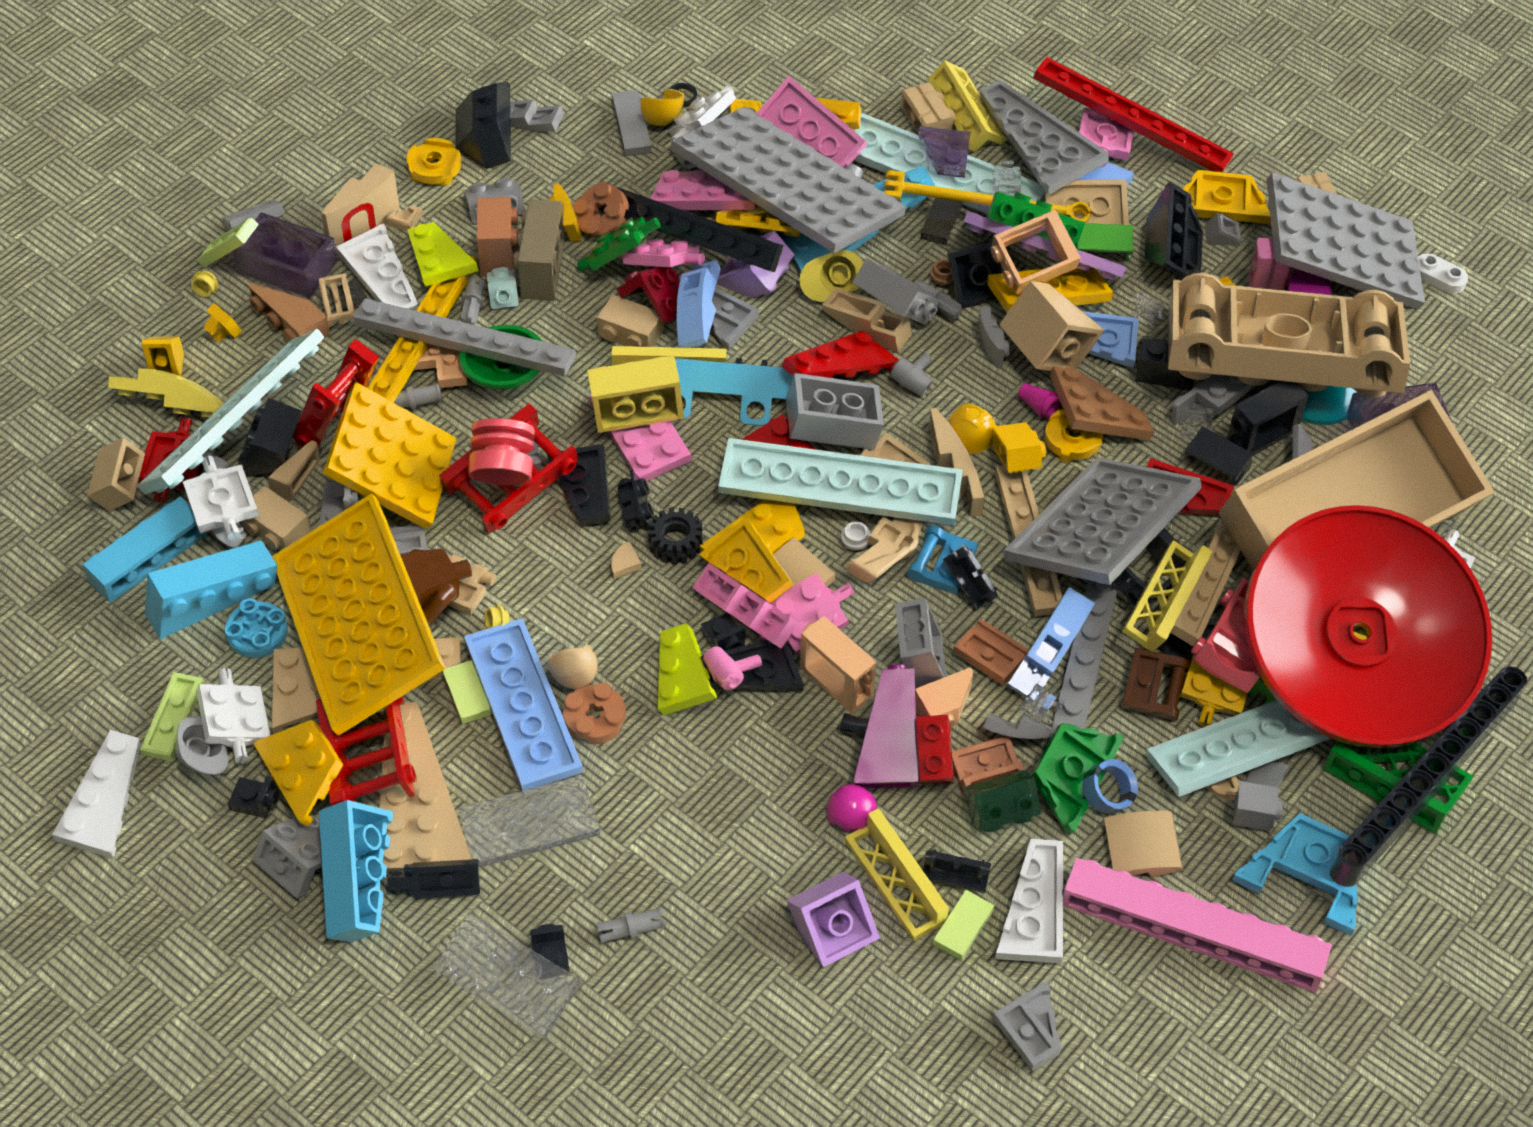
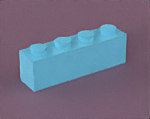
(143, 550)

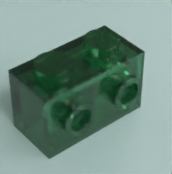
(1003, 801)

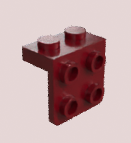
(660, 286)

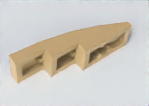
(952, 453)

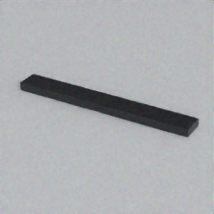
(705, 232)

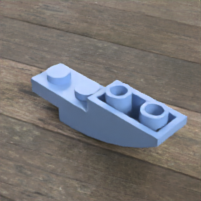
(695, 304)
(1051, 642)

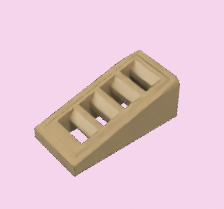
(294, 472)

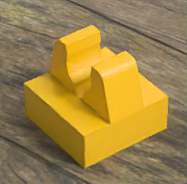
(220, 324)

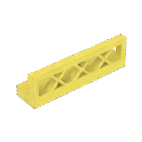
(966, 104)
(627, 354)
(1176, 597)
(906, 868)

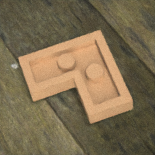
(447, 365)

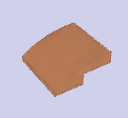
(985, 761)

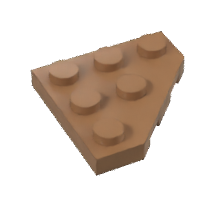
(1096, 408)

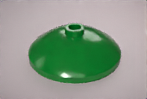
(495, 373)

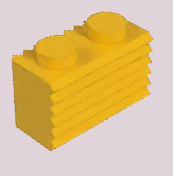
(1018, 447)

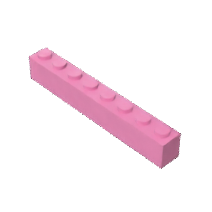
(1197, 924)

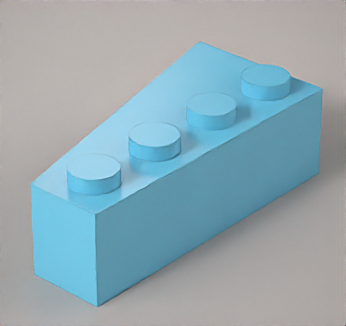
(206, 586)
(353, 867)

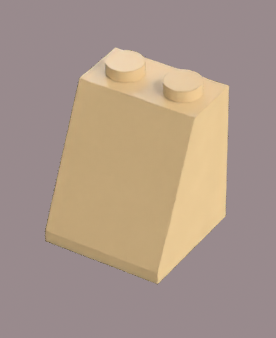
(1050, 328)

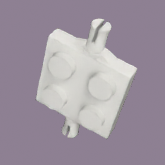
(702, 112)
(220, 498)
(232, 714)

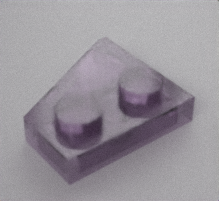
(946, 149)

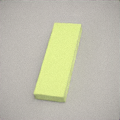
(227, 242)
(175, 706)

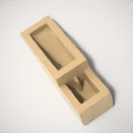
(869, 316)

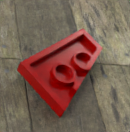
(1210, 496)

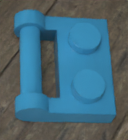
(941, 576)

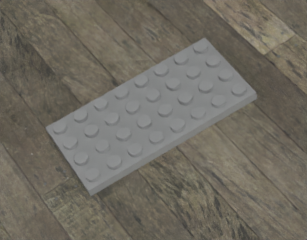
(788, 179)

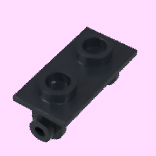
(635, 492)
(970, 577)
(956, 871)

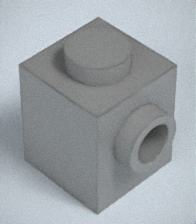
(1256, 806)

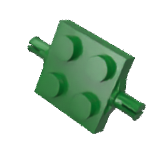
(614, 245)

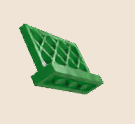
(1377, 782)

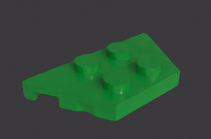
(1063, 768)

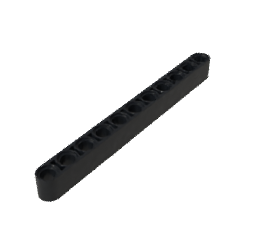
(1427, 777)

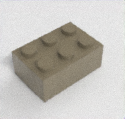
(540, 250)

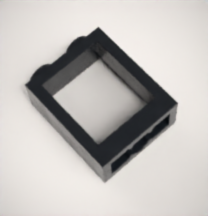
(1267, 416)
(1132, 586)

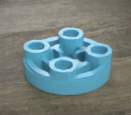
(256, 628)

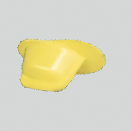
(829, 272)

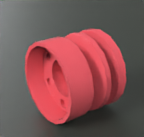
(501, 451)

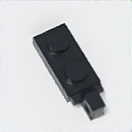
(437, 878)

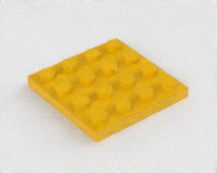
(390, 455)

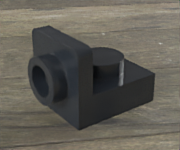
(723, 632)
(254, 797)
(549, 942)

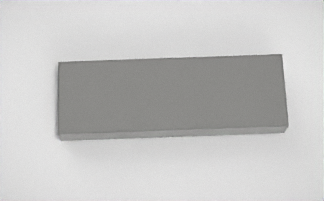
(631, 122)

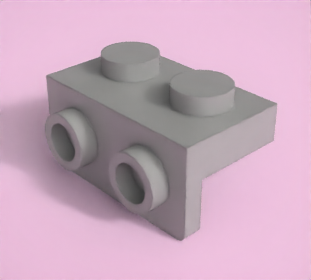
(503, 188)

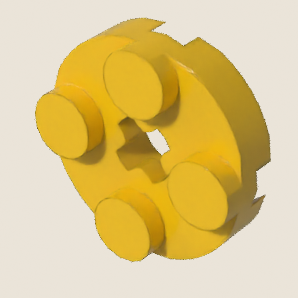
(434, 173)
(1066, 446)

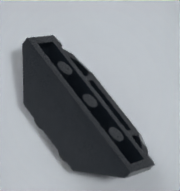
(485, 125)
(1174, 233)

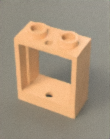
(1059, 237)
(837, 664)

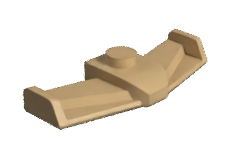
(889, 543)

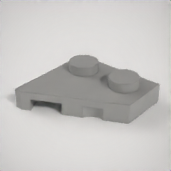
(731, 318)
(1031, 1026)

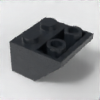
(269, 438)

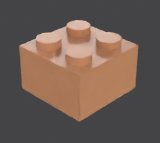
(496, 233)

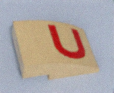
(361, 205)

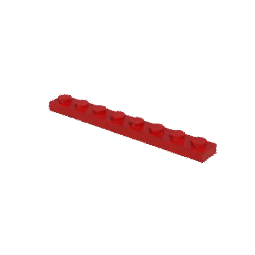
(1133, 115)

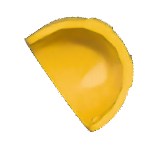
(662, 111)
(973, 427)

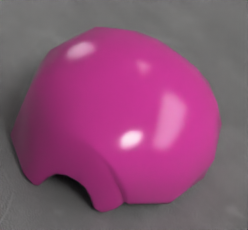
(850, 807)

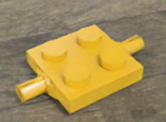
(1211, 694)

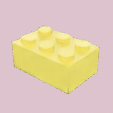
(636, 393)

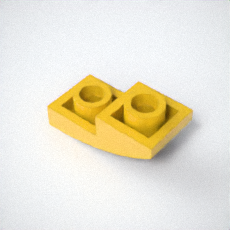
(570, 222)

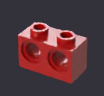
(935, 749)

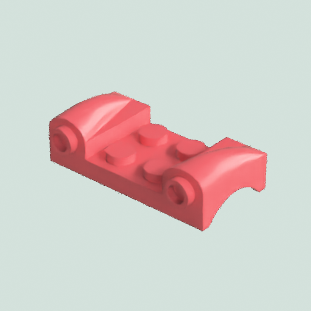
(1226, 648)

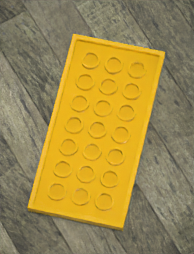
(357, 614)

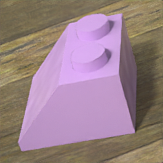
(751, 279)
(833, 918)

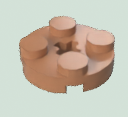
(590, 203)
(589, 698)

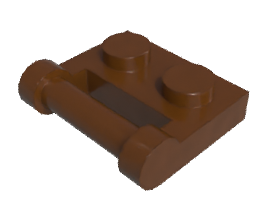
(1145, 682)

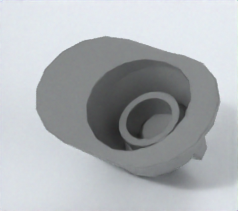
(195, 752)

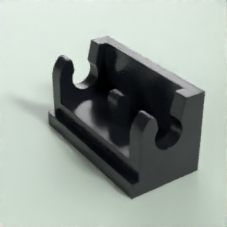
(1220, 454)

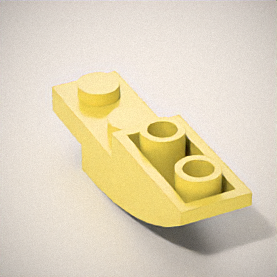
(179, 392)

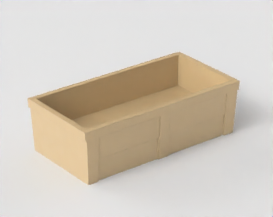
(1396, 462)

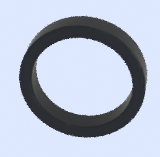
(686, 86)

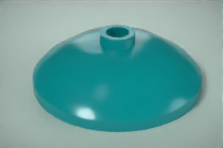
(1327, 406)

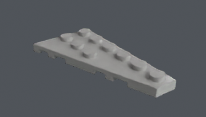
(1044, 142)

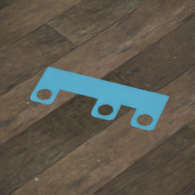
(750, 381)

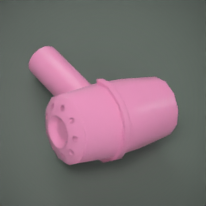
(726, 670)

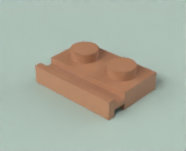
(991, 651)

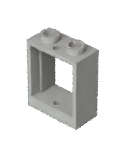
(896, 291)
(920, 641)

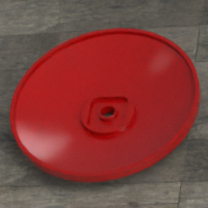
(1411, 596)

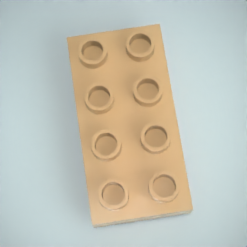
(1288, 336)

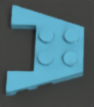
(1307, 853)

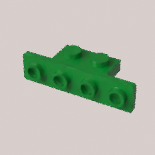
(1018, 210)

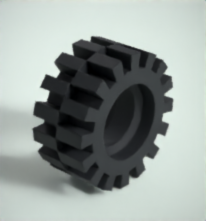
(675, 522)

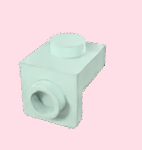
(502, 288)

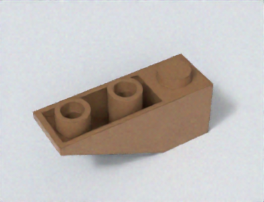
(288, 312)

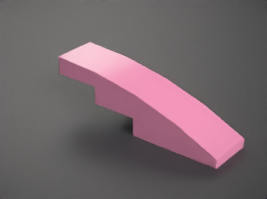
(745, 605)

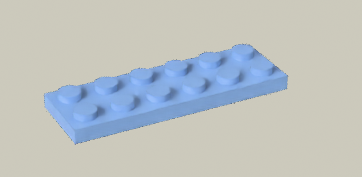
(523, 705)

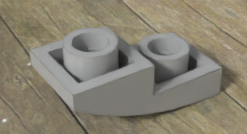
(992, 337)

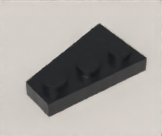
(776, 672)

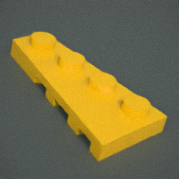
(763, 222)

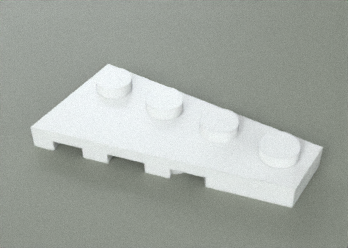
(378, 268)
(99, 802)
(1036, 912)

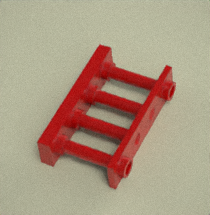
(326, 403)
(457, 479)
(405, 773)

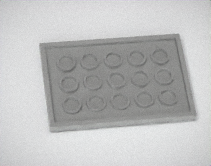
(1344, 240)
(1102, 520)

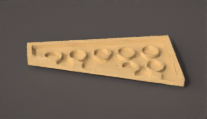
(297, 692)
(425, 824)

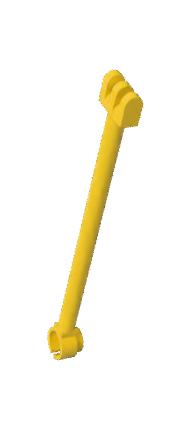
(899, 187)

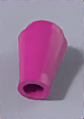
(1040, 400)

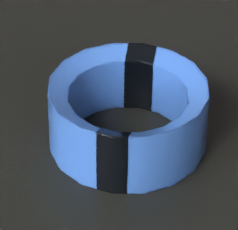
(1125, 778)

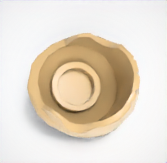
(573, 666)

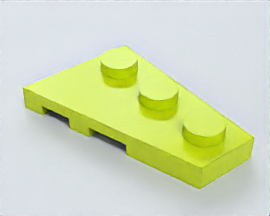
(439, 255)
(681, 671)

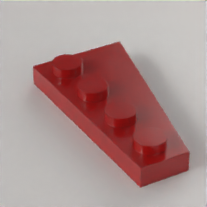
(841, 357)

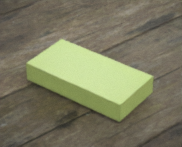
(467, 692)
(963, 925)

